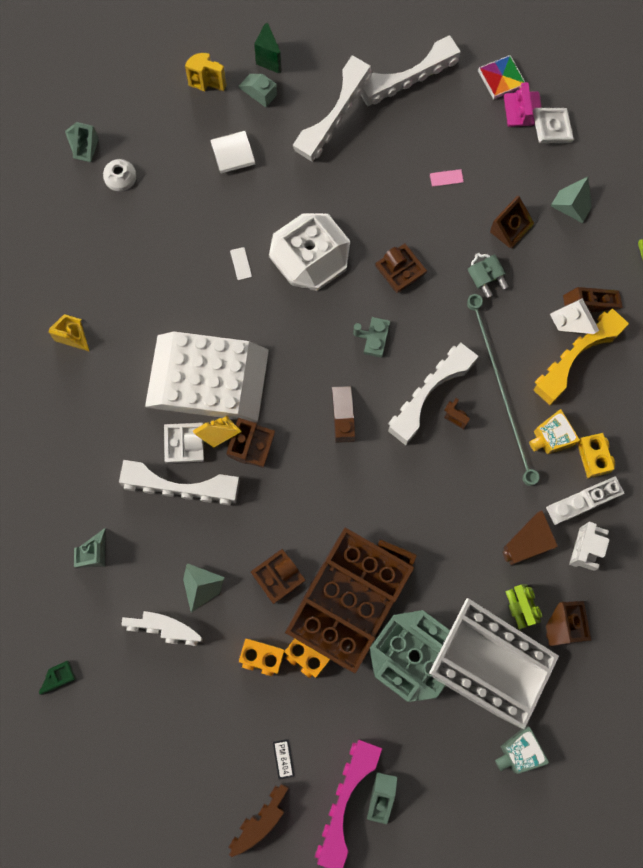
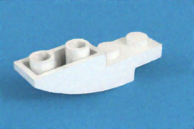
(585, 500)
(170, 628)

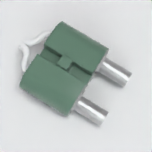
(486, 272)

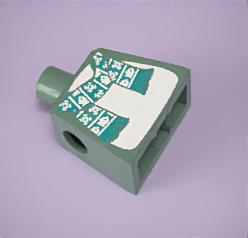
(521, 752)

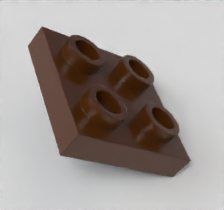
(400, 267)
(277, 576)

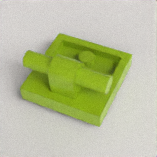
(525, 605)

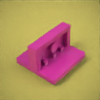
(520, 106)

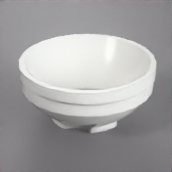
(122, 181)

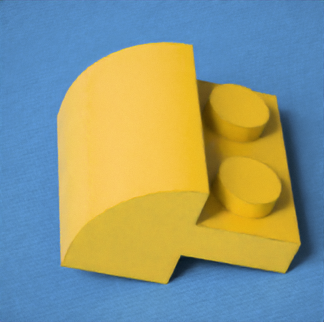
(203, 72)

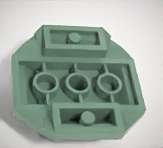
(391, 652)

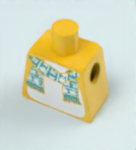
(554, 434)

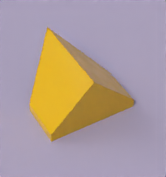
(69, 331)
(217, 431)

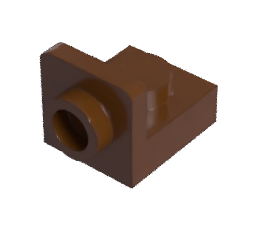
(455, 416)

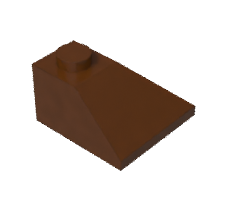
(568, 624)

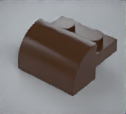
(251, 443)

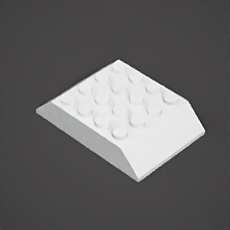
(207, 376)
(493, 664)

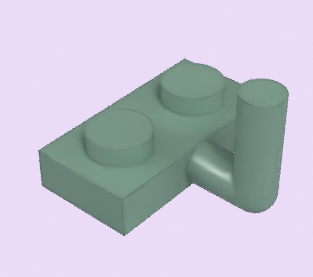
(375, 337)

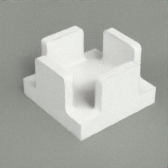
(588, 545)

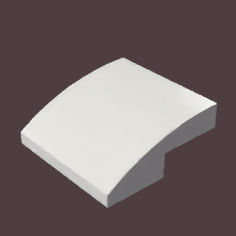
(232, 152)

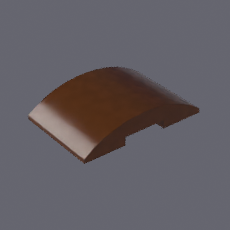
(349, 600)

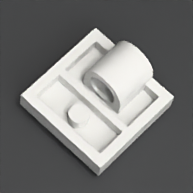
(182, 444)

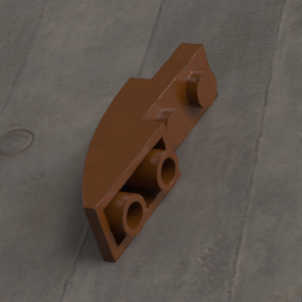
(256, 829)

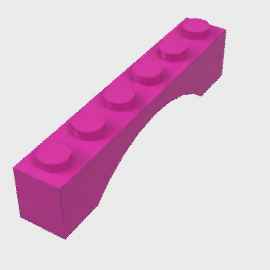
(363, 761)

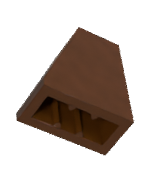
(530, 541)

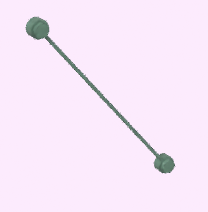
(531, 476)

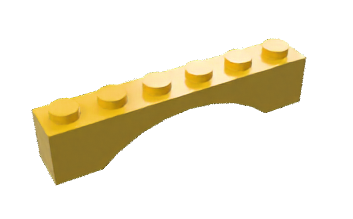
(555, 382)

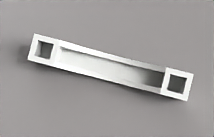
(443, 54)
(312, 139)
(456, 365)
(220, 488)

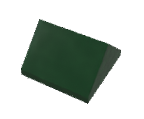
(267, 51)

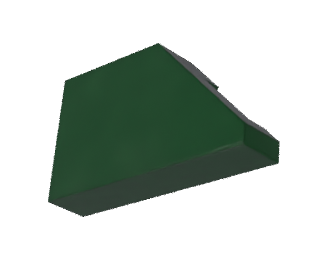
(57, 676)

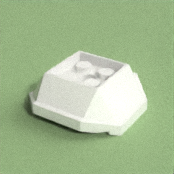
(310, 267)

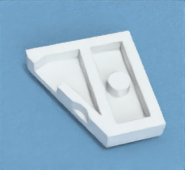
(574, 318)

